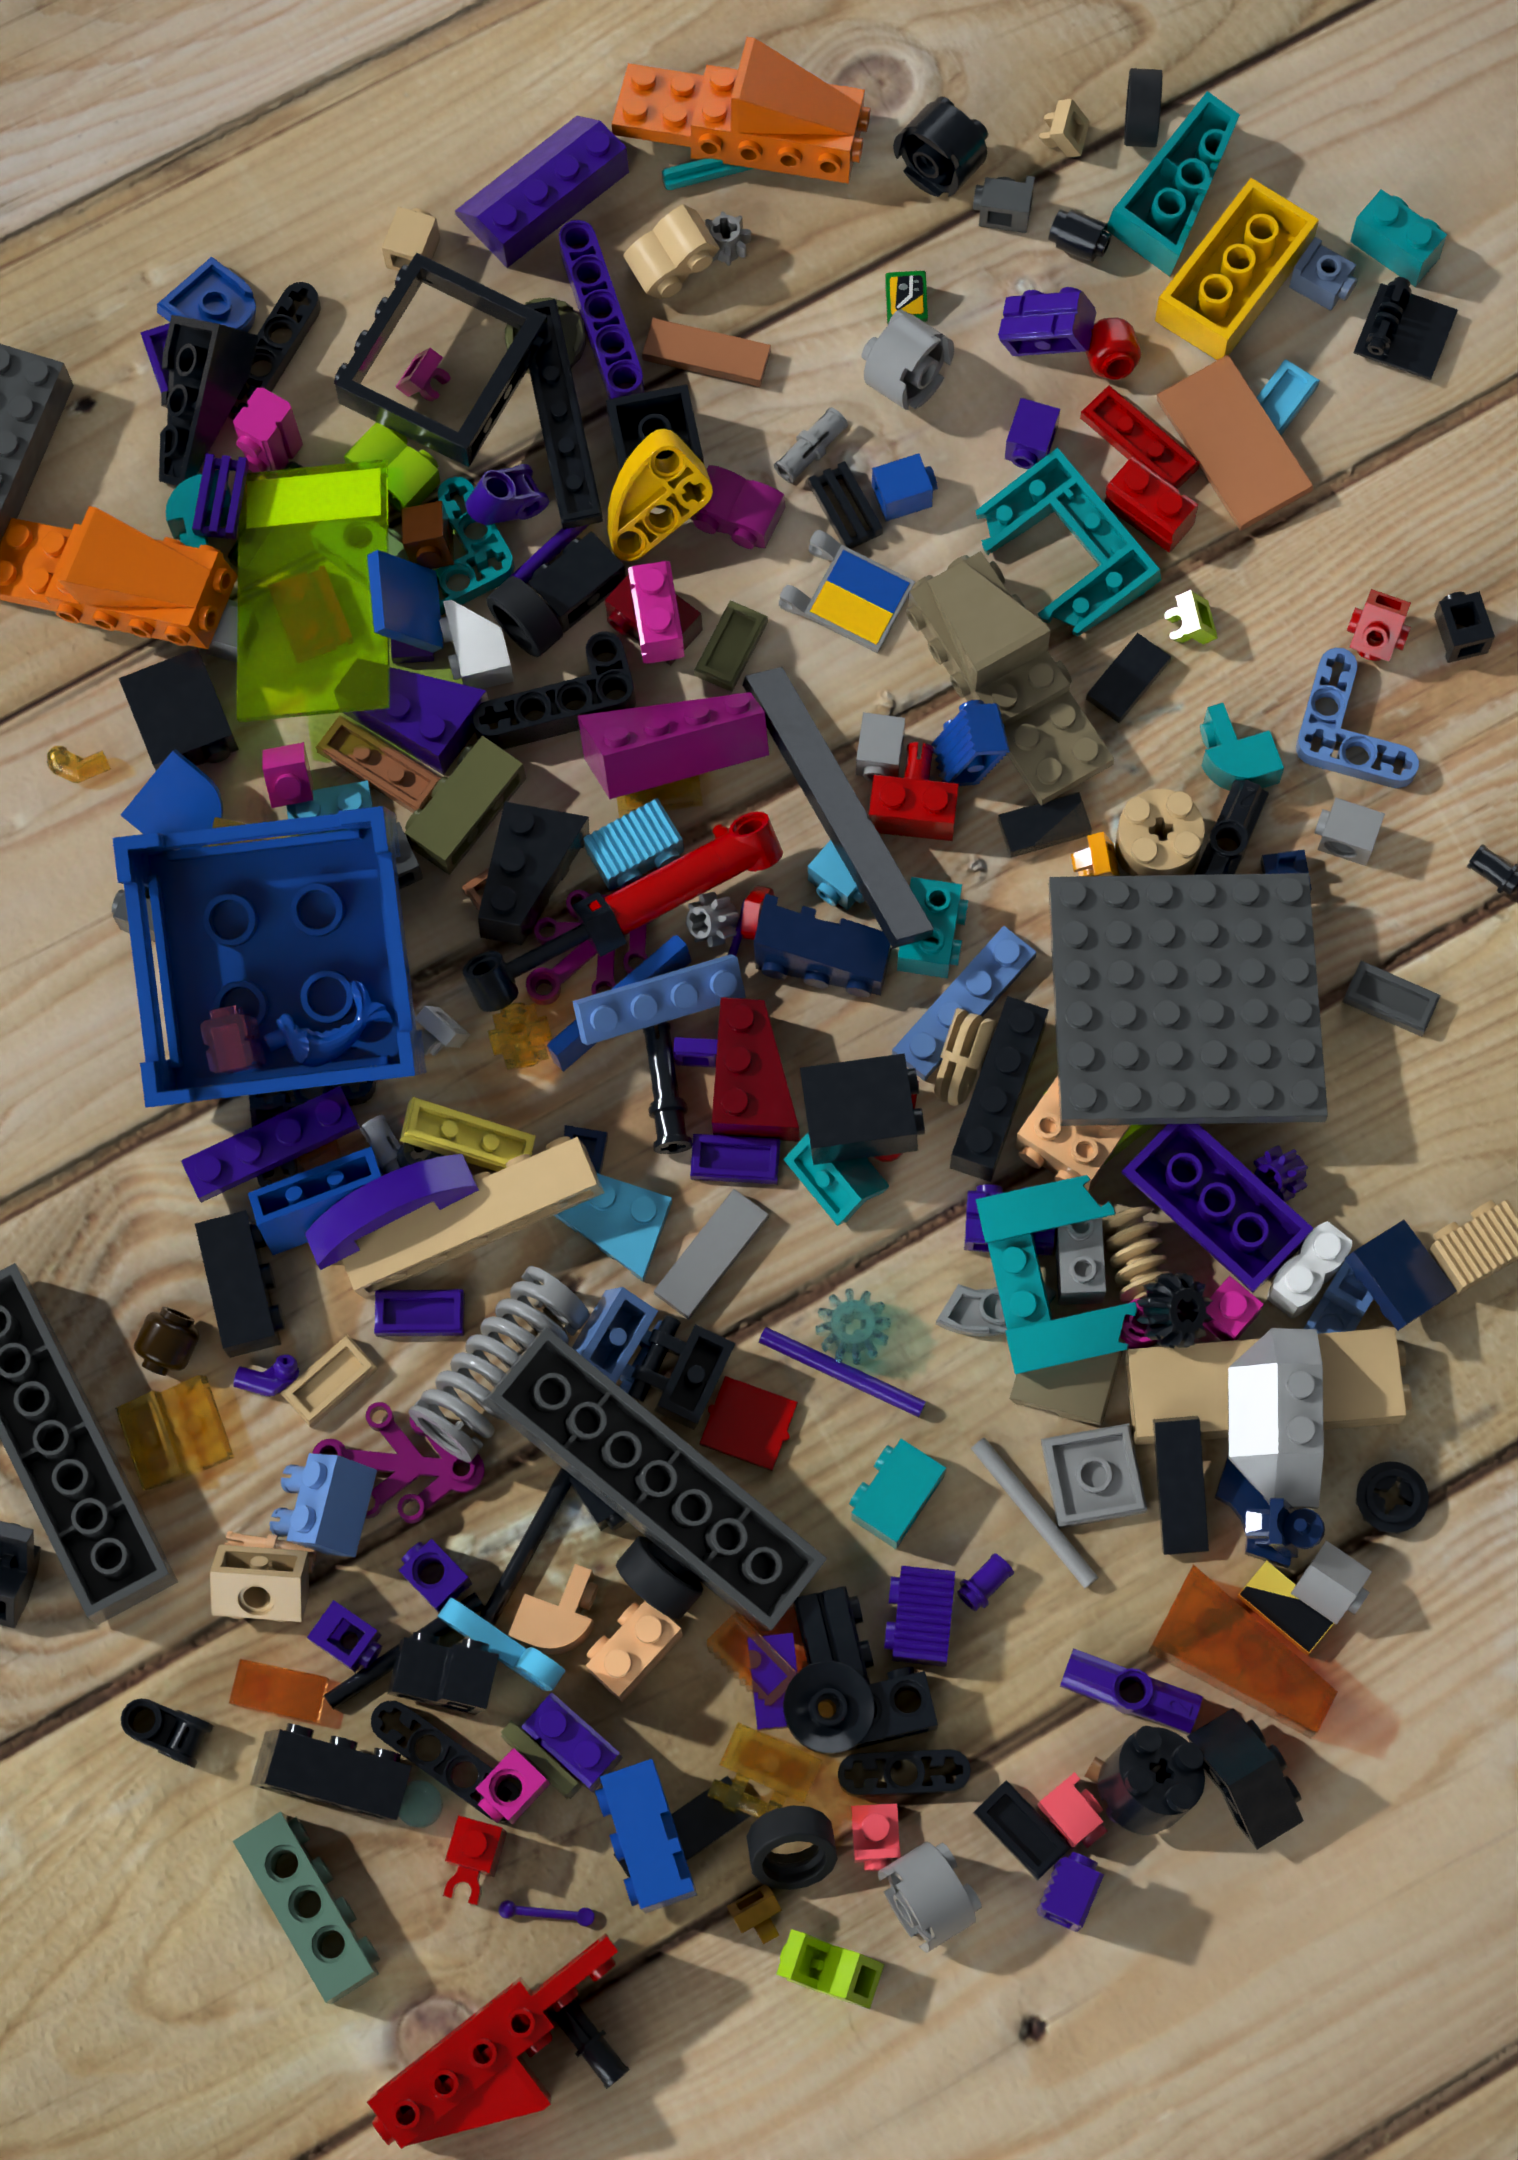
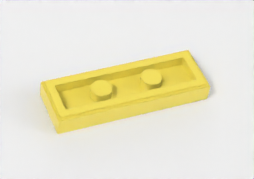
(456, 1132)

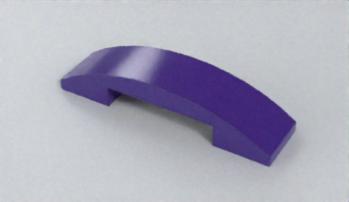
(386, 1200)

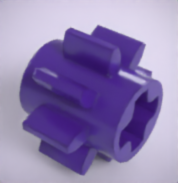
(1282, 1172)

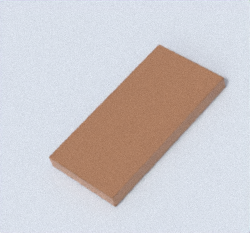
(1234, 442)

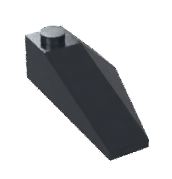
(206, 375)

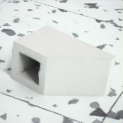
(479, 648)

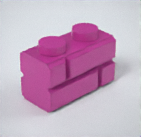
(267, 431)
(656, 612)

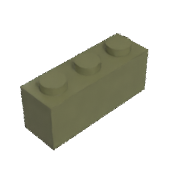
(464, 804)

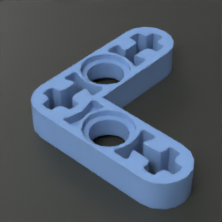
(1330, 731)

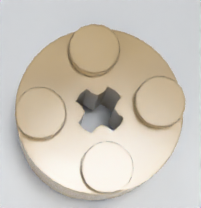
(1163, 814)

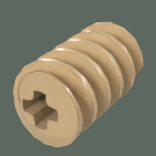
(1133, 1251)

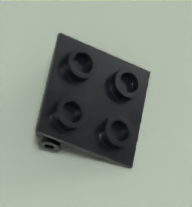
(1405, 329)

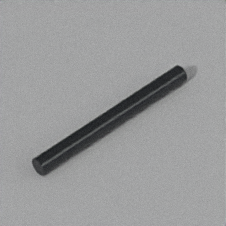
(527, 1547)
(386, 1662)

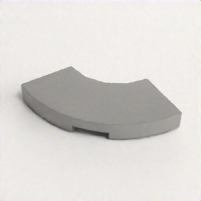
(977, 1312)

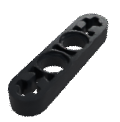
(281, 354)
(449, 1757)

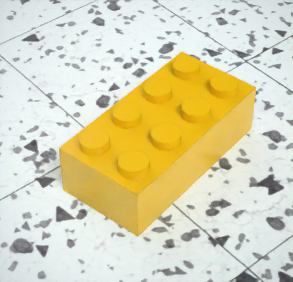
(1236, 270)

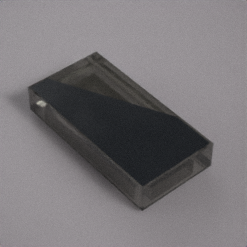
(1044, 825)

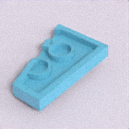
(621, 1222)

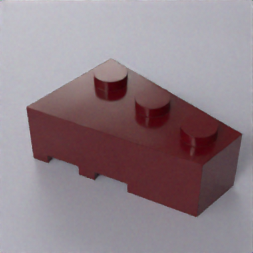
(749, 1076)

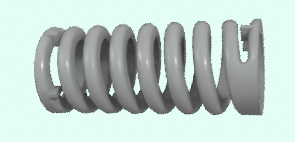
(427, 1415)

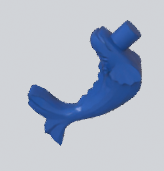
(318, 1048)

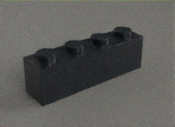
(999, 1089)

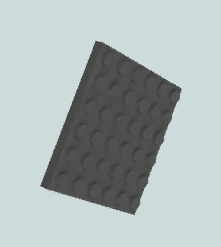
(1186, 1000)

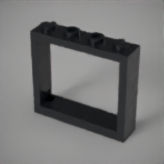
(467, 442)

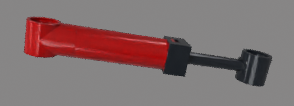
(604, 921)

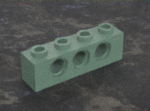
(260, 1851)

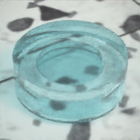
(420, 1804)

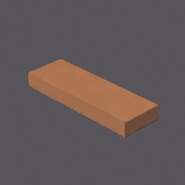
(706, 352)
(378, 763)

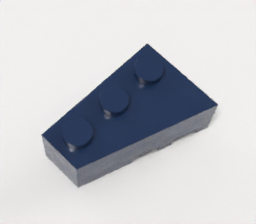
(820, 950)

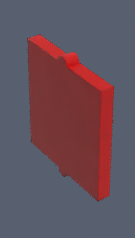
(748, 1423)

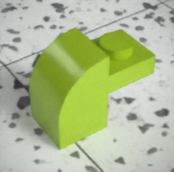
(829, 1969)

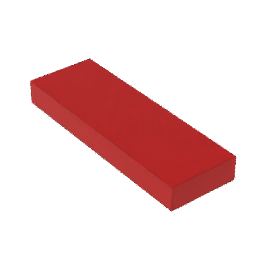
(1138, 437)

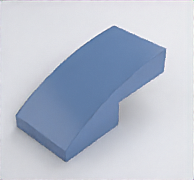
(1341, 1304)

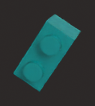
(897, 1492)

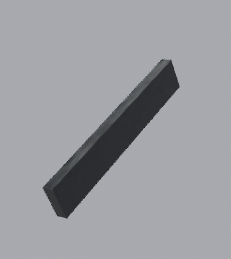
(563, 426)

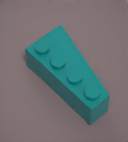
(1168, 194)

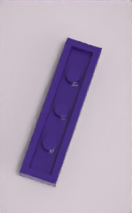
(270, 1144)

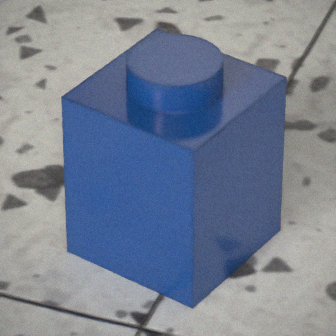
(903, 487)

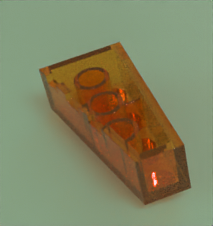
(1236, 1654)

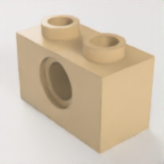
(259, 1583)

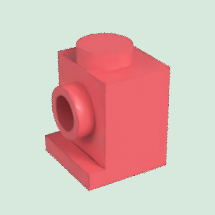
(1074, 1813)

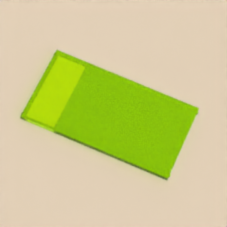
(307, 592)

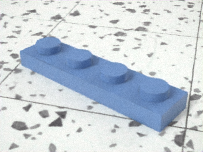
(973, 991)
(658, 999)

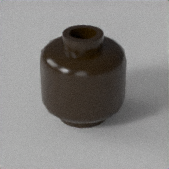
(166, 1341)

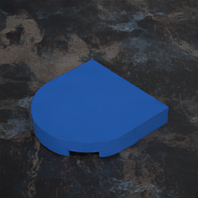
(212, 296)
(175, 799)

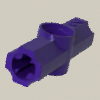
(1160, 1701)

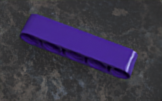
(600, 298)

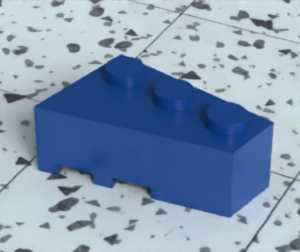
(645, 1837)

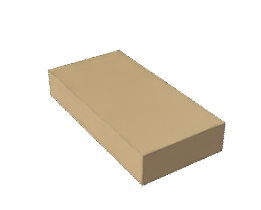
(329, 1381)

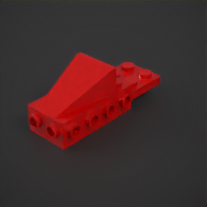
(490, 2083)

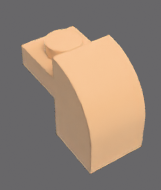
(554, 1627)

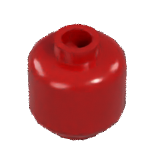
(1113, 348)

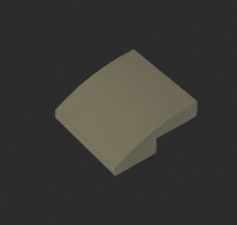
(1071, 1389)

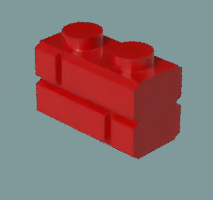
(1150, 504)

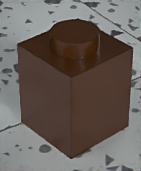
(428, 535)

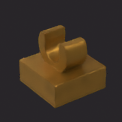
(755, 1911)

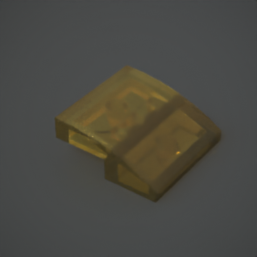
(174, 1432)

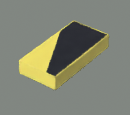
(1271, 1598)

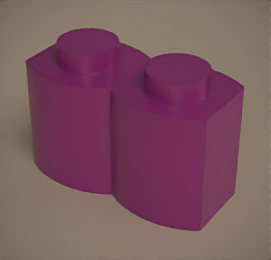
(740, 508)

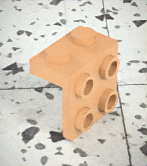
(1065, 1149)

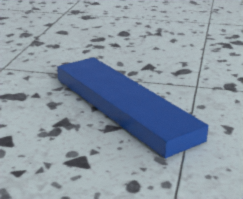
(670, 957)

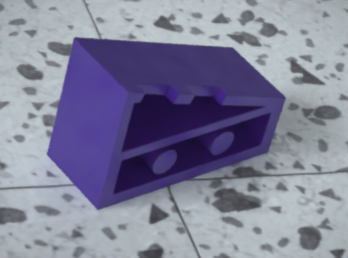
(425, 717)

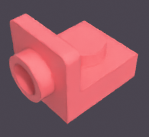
(875, 1835)

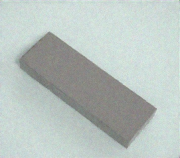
(711, 1254)

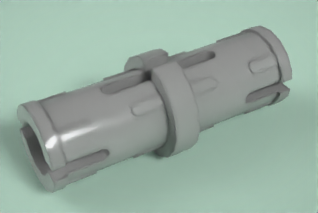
(811, 445)

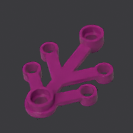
(579, 957)
(407, 1467)

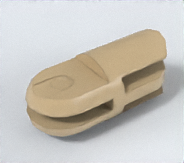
(963, 1055)

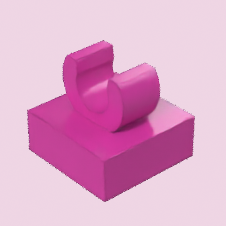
(419, 375)

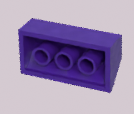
(545, 188)
(1218, 1202)

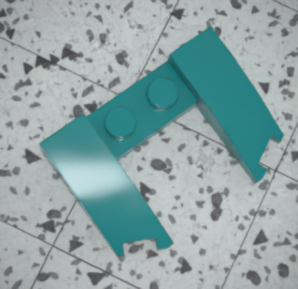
(1058, 487)
(1008, 1229)

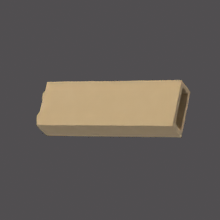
(1358, 1382)

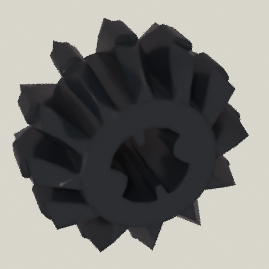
(1174, 1310)

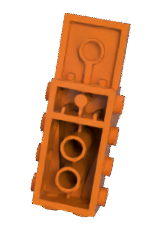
(750, 116)
(116, 578)

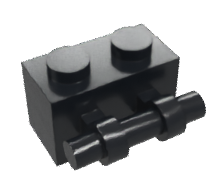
(693, 1377)

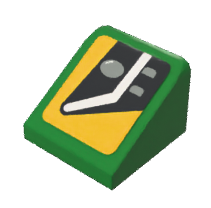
(906, 292)

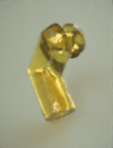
(74, 767)

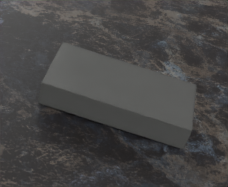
(1391, 998)

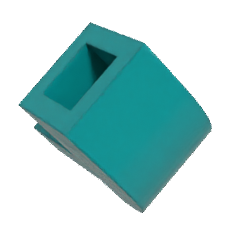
(182, 507)
(1233, 759)

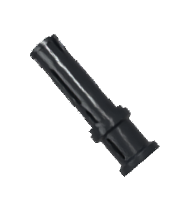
(667, 1106)

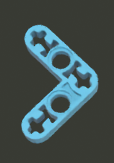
(528, 1662)

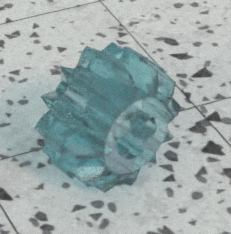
(846, 1313)

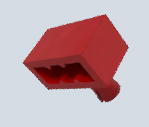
(913, 803)

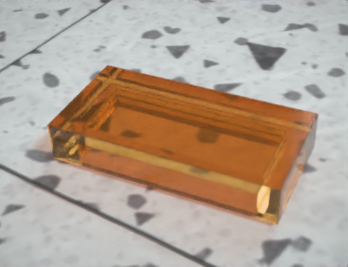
(279, 1691)

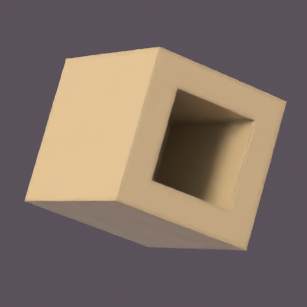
(409, 234)

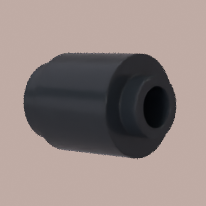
(1080, 234)

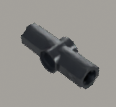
(1234, 822)

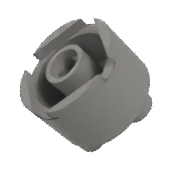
(907, 360)
(930, 1895)

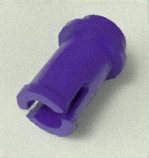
(984, 1582)

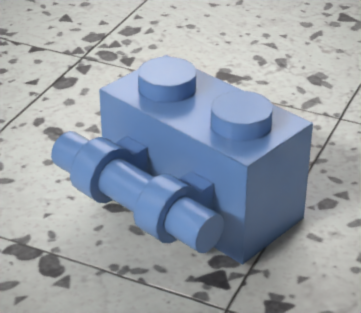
(614, 1332)

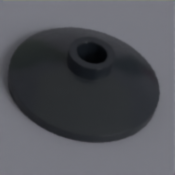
(845, 1692)

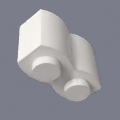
(1313, 1266)

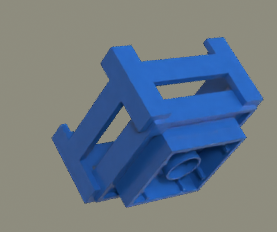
(274, 934)

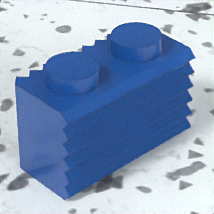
(971, 743)

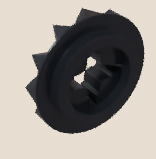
(1411, 1490)

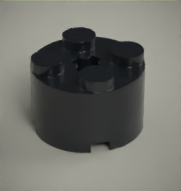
(941, 147)
(1152, 1780)

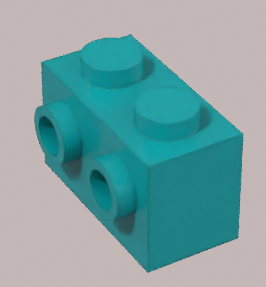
(1398, 237)
(944, 910)

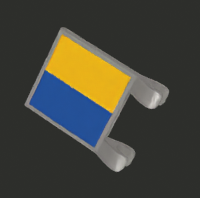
(854, 596)

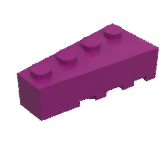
(671, 741)

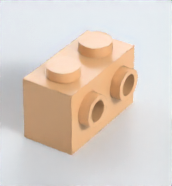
(633, 1650)

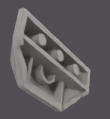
(1279, 1416)

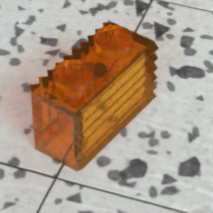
(731, 1648)

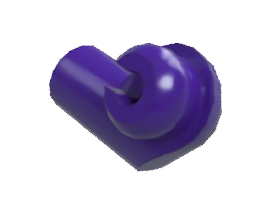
(270, 1381)

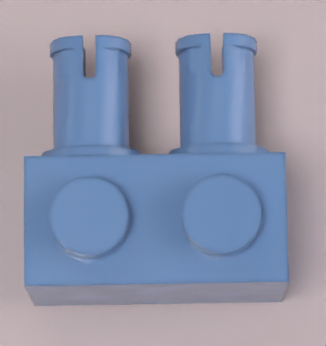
(328, 1504)

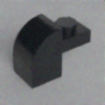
(17, 1570)

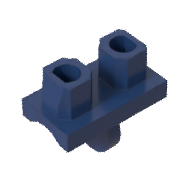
(1284, 1527)

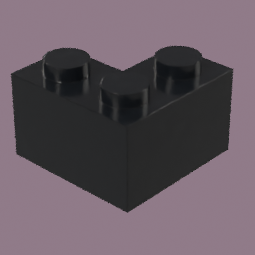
(444, 1676)
(1249, 1777)

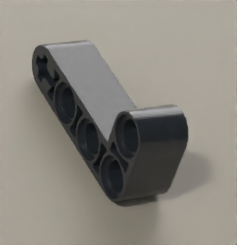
(554, 697)

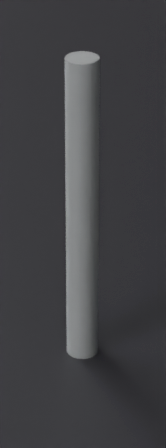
(1034, 1513)

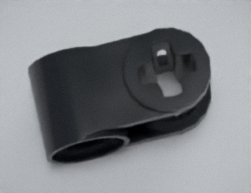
(173, 1734)

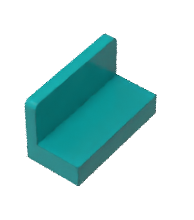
(837, 1185)

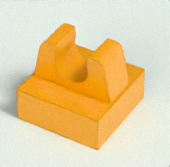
(1098, 858)

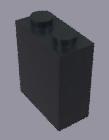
(179, 710)
(861, 1108)

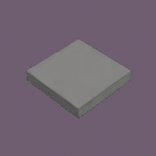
(1093, 1476)

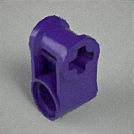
(506, 496)

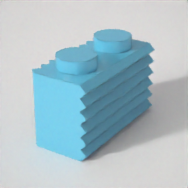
(634, 845)

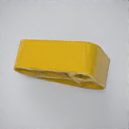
(655, 482)

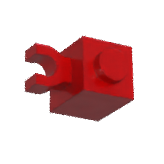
(475, 1851)

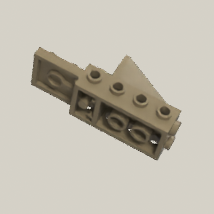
(1003, 658)

